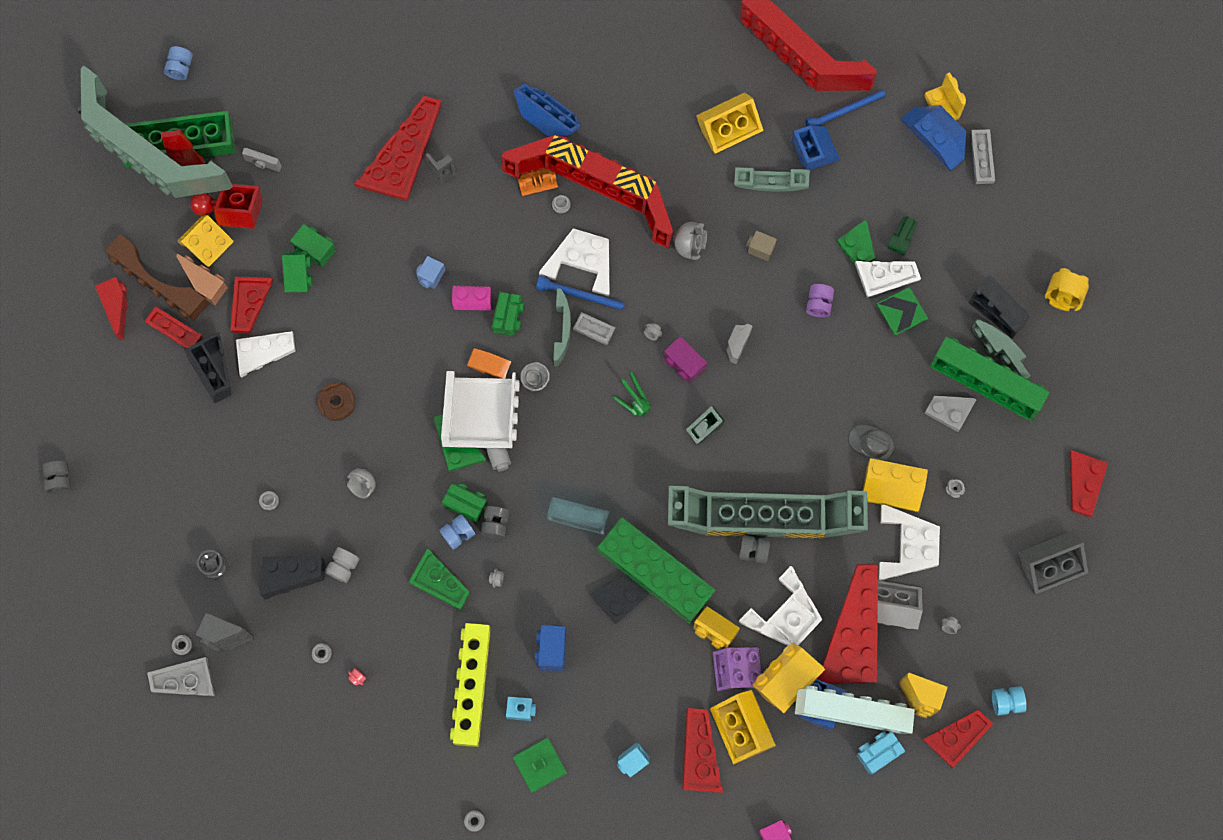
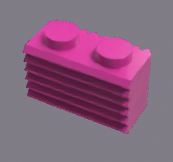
(472, 298)

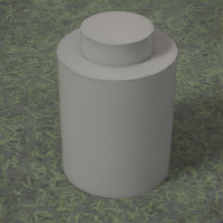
(499, 458)

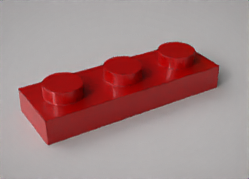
(172, 328)

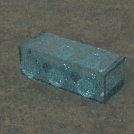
(578, 515)

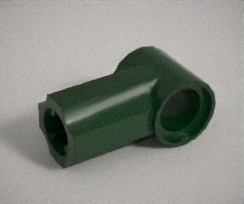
(901, 239)

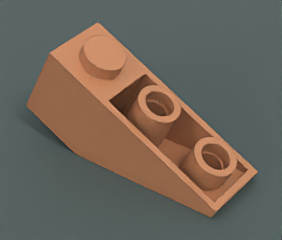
(207, 285)

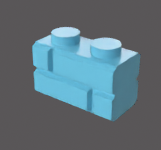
(880, 752)

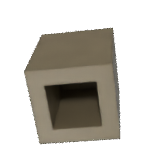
(761, 245)

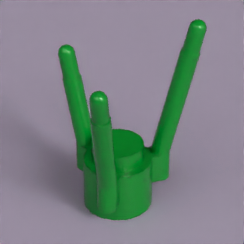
(640, 405)

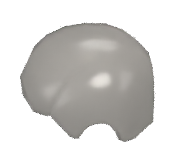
(534, 376)
(361, 483)

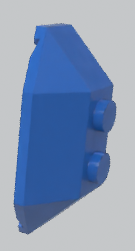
(545, 112)
(938, 133)

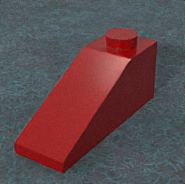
(115, 304)

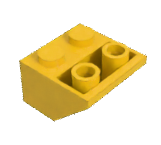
(715, 628)

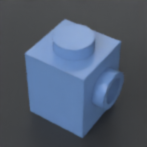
(430, 272)

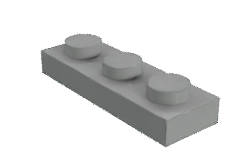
(982, 156)

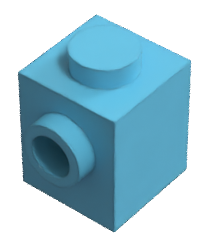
(520, 708)
(633, 760)

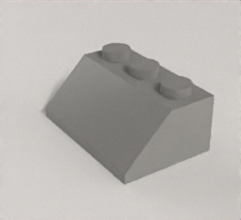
(899, 605)

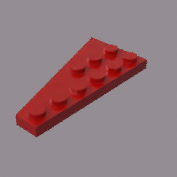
(400, 158)

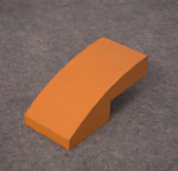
(488, 363)

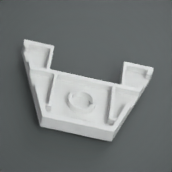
(582, 252)
(917, 544)
(792, 620)

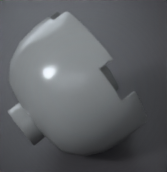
(690, 240)

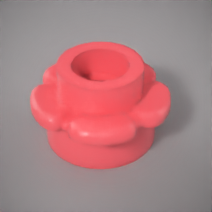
(356, 677)

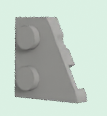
(950, 410)

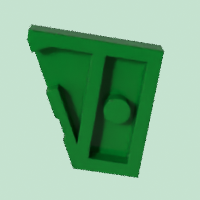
(857, 244)

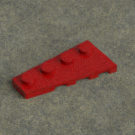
(700, 762)

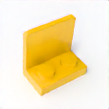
(947, 96)
(205, 240)

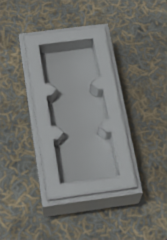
(261, 160)
(594, 328)

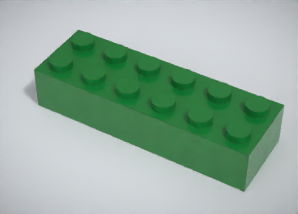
(209, 132)
(989, 379)
(655, 570)

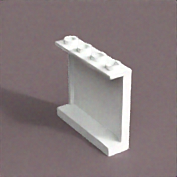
(480, 412)

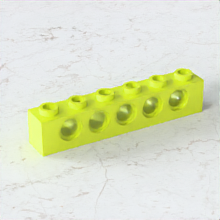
(471, 633)

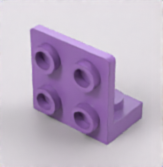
(736, 668)

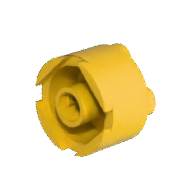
(1067, 290)

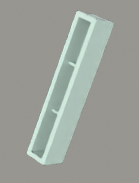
(854, 711)

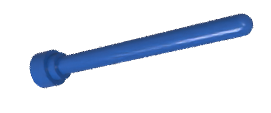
(843, 110)
(545, 284)

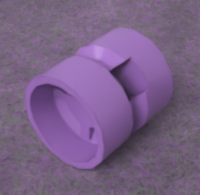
(820, 299)

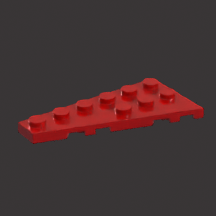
(854, 638)

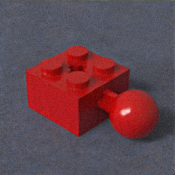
(233, 207)

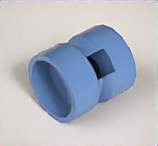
(178, 63)
(457, 531)

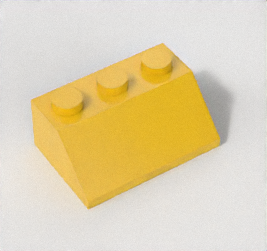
(730, 122)
(894, 484)
(787, 675)
(922, 694)
(742, 726)

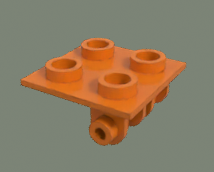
(537, 182)

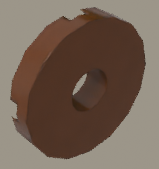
(338, 412)

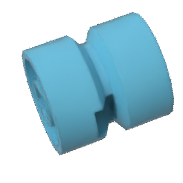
(1010, 700)

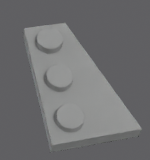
(183, 679)

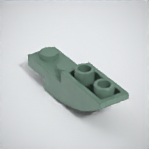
(1000, 344)

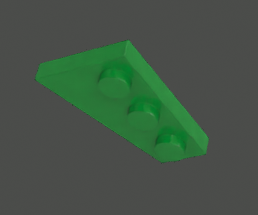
(458, 456)
(438, 581)

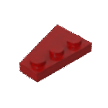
(181, 149)
(247, 302)
(1086, 482)
(958, 738)

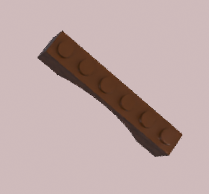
(184, 298)

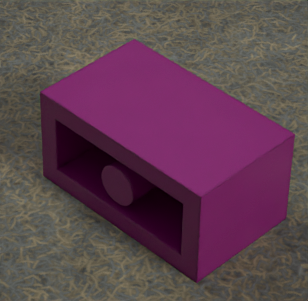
(684, 360)

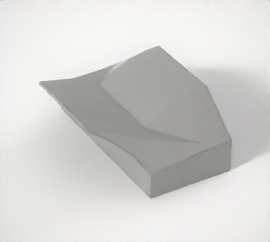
(738, 341)

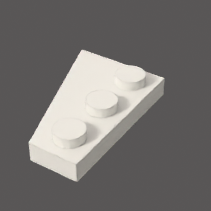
(885, 276)
(260, 350)

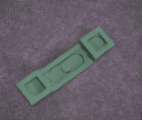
(771, 181)
(561, 348)

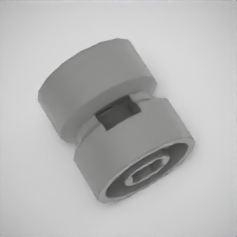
(342, 564)

